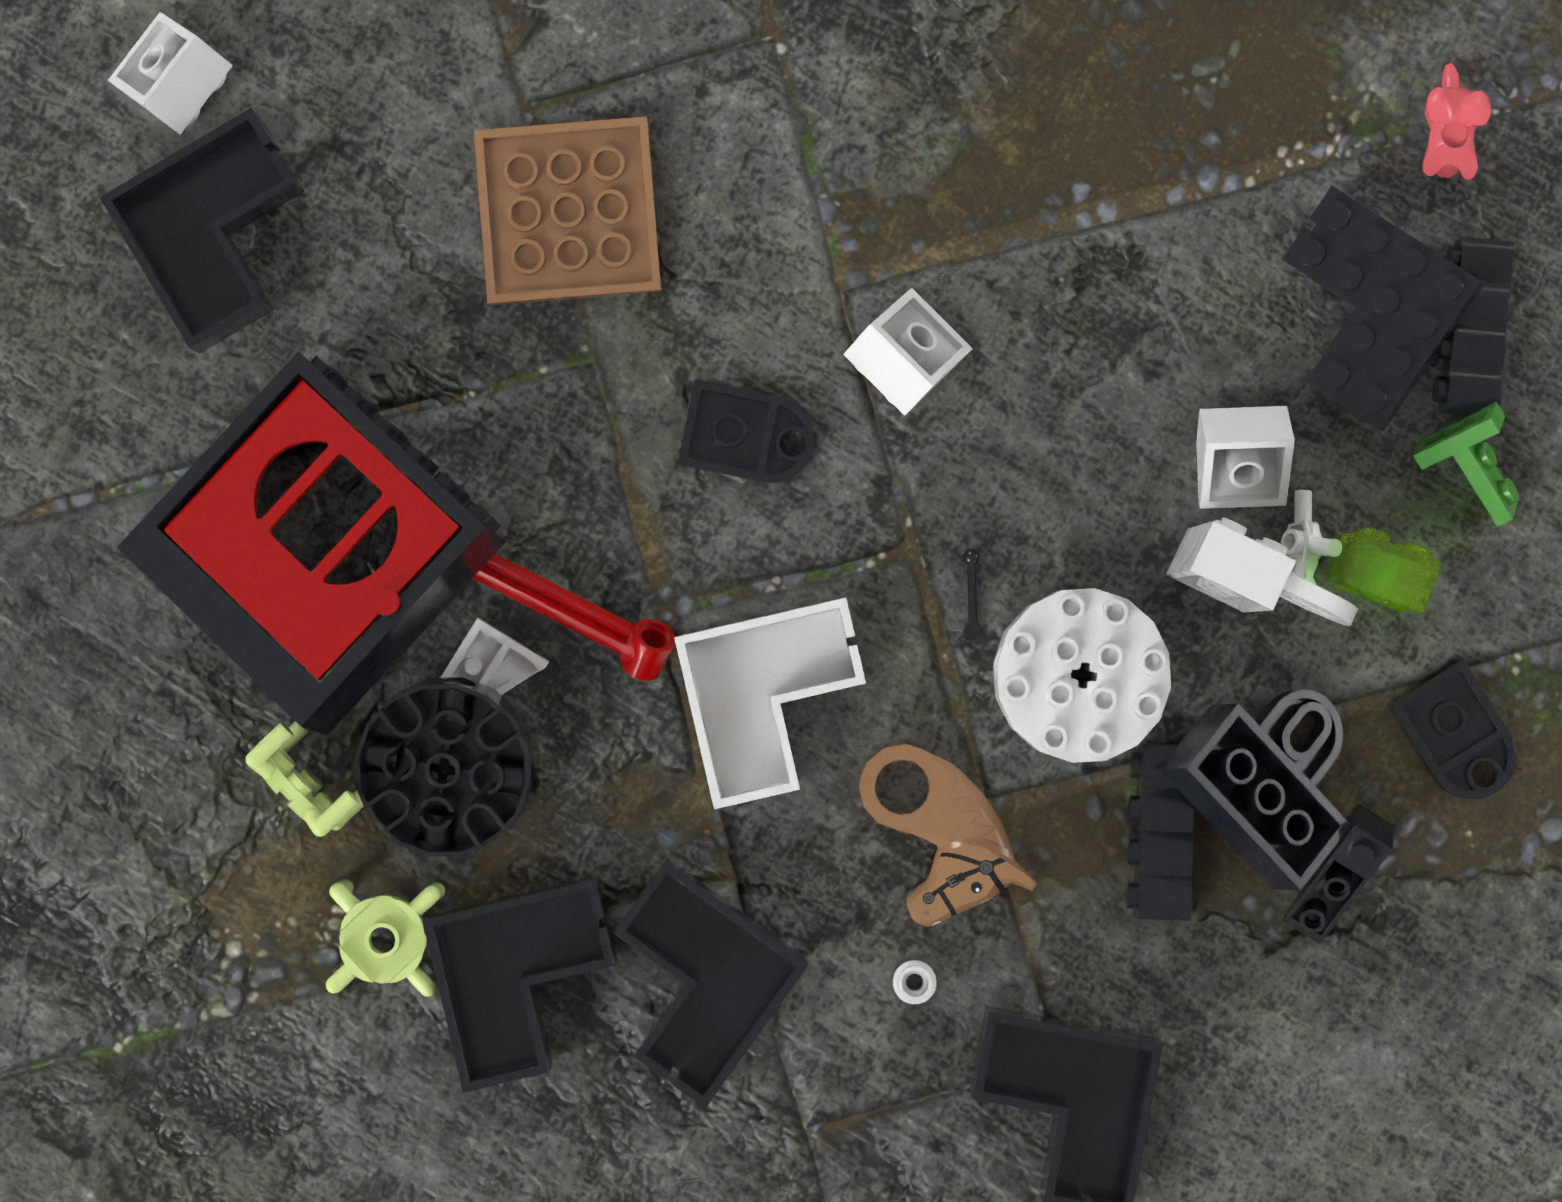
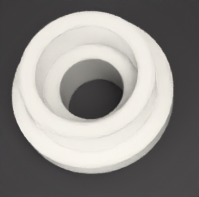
(919, 995)

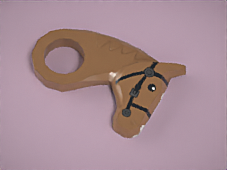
(972, 846)

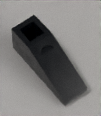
(1341, 874)

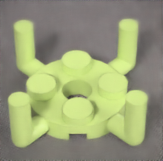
(277, 768)
(392, 913)

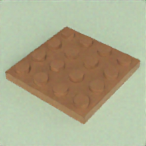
(567, 210)

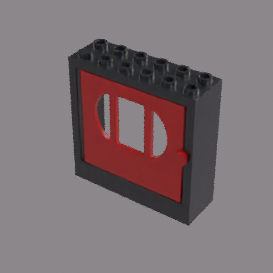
(218, 525)

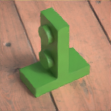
(1475, 459)

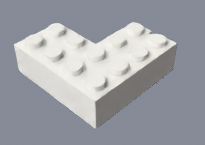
(741, 677)

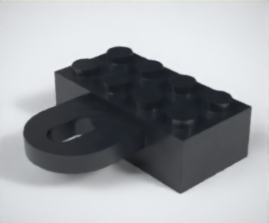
(1261, 788)

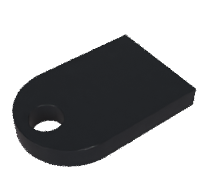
(741, 433)
(1454, 730)

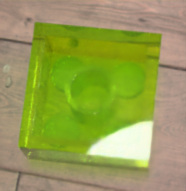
(1384, 572)

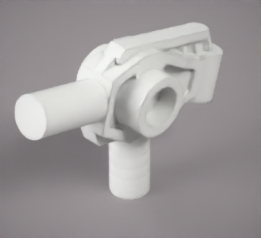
(1305, 539)

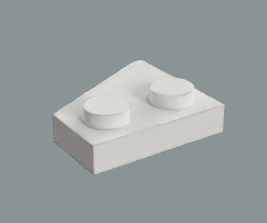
(493, 659)

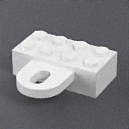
(1249, 572)

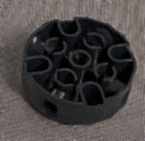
(409, 789)

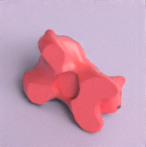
(1453, 119)

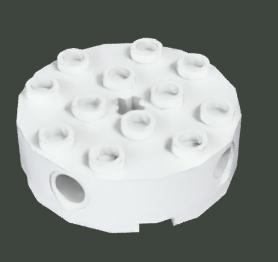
(1118, 649)

